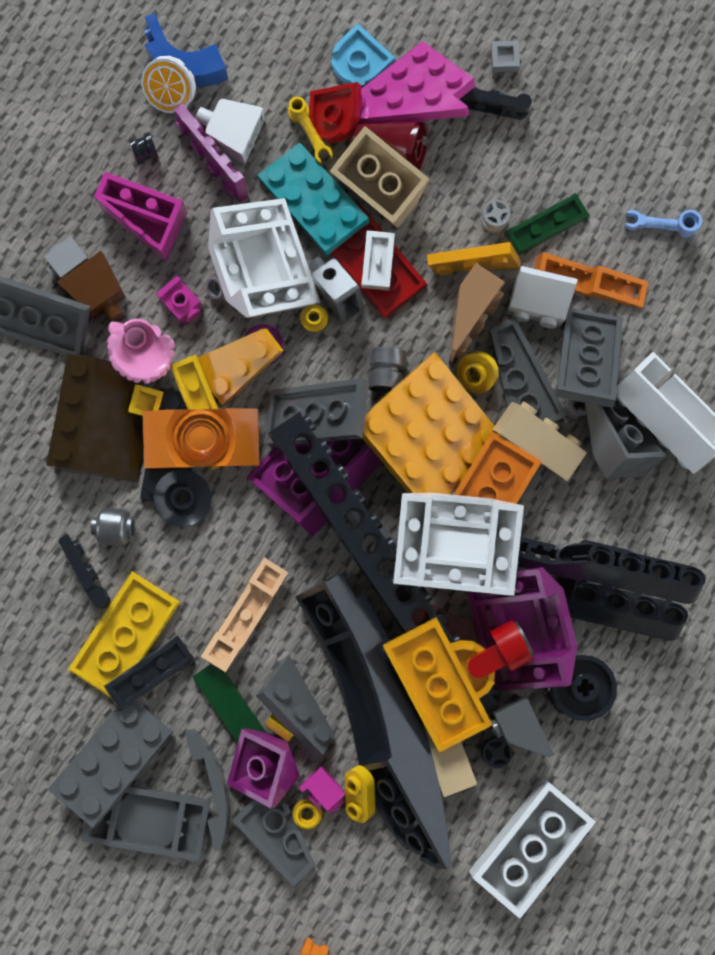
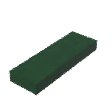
(547, 224)
(227, 700)

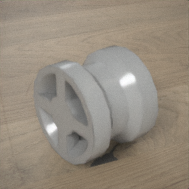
(497, 210)

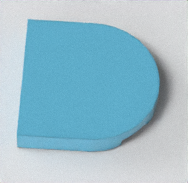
(359, 57)

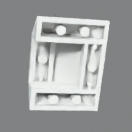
(260, 258)
(458, 543)

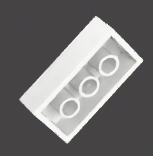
(531, 848)

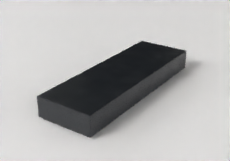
(149, 673)

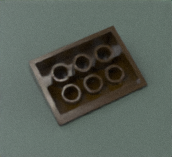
(93, 423)

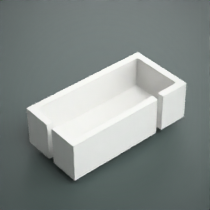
(670, 413)

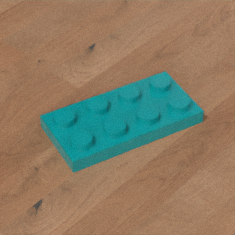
(313, 199)

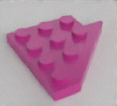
(416, 89)

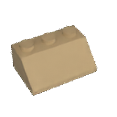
(380, 176)

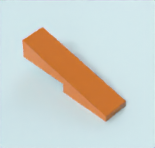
(596, 281)

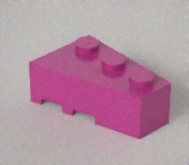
(143, 212)

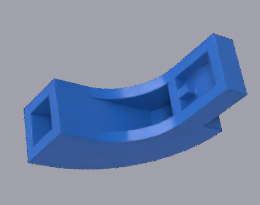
(204, 64)

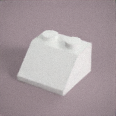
(541, 297)

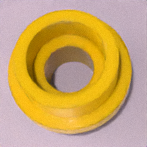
(315, 326)
(306, 823)

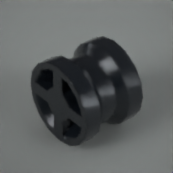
(143, 148)
(500, 755)

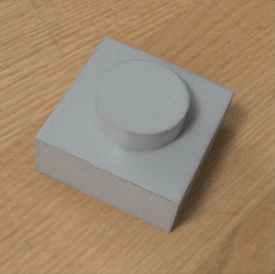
(505, 56)

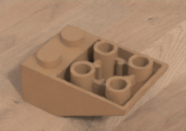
(476, 297)

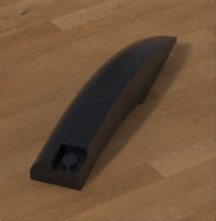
(382, 718)

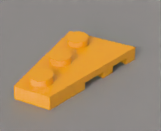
(489, 257)
(238, 363)

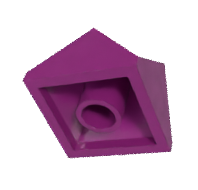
(262, 767)

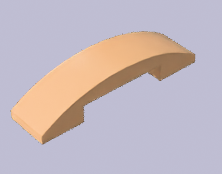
(245, 615)

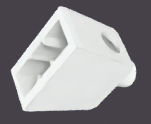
(232, 127)

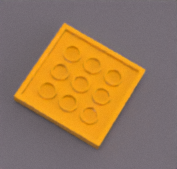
(427, 429)

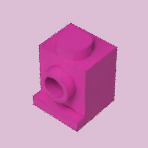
(174, 291)
(323, 790)

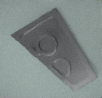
(296, 708)

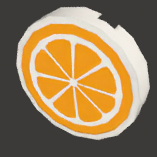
(167, 83)

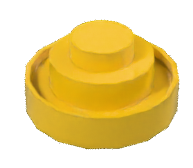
(477, 372)

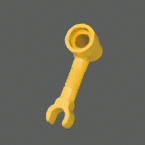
(302, 117)

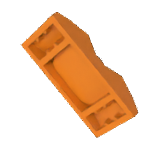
(201, 438)

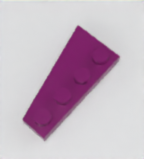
(218, 165)

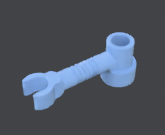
(689, 217)

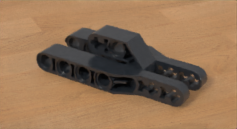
(621, 570)

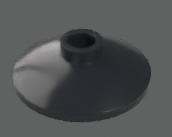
(197, 496)

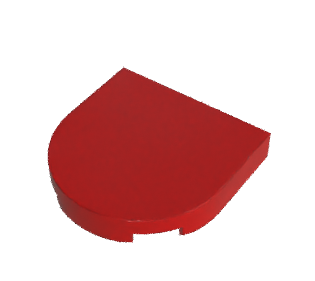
(335, 111)

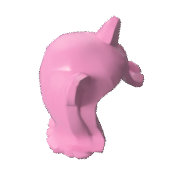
(139, 350)

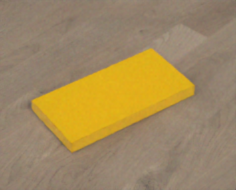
(124, 632)

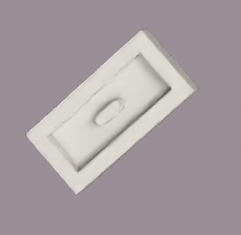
(378, 260)

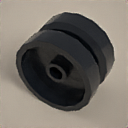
(594, 699)

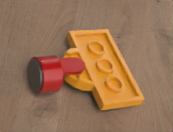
(451, 677)

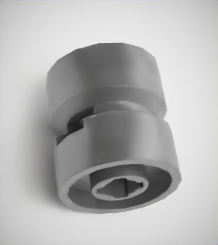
(387, 366)

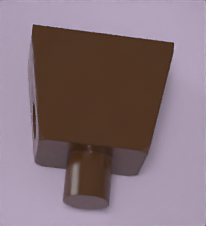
(95, 286)

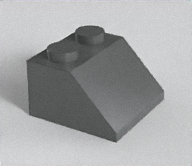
(518, 725)

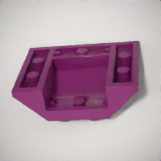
(545, 620)

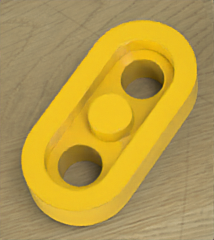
(359, 794)

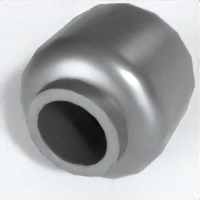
(113, 526)

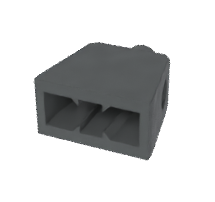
(336, 288)

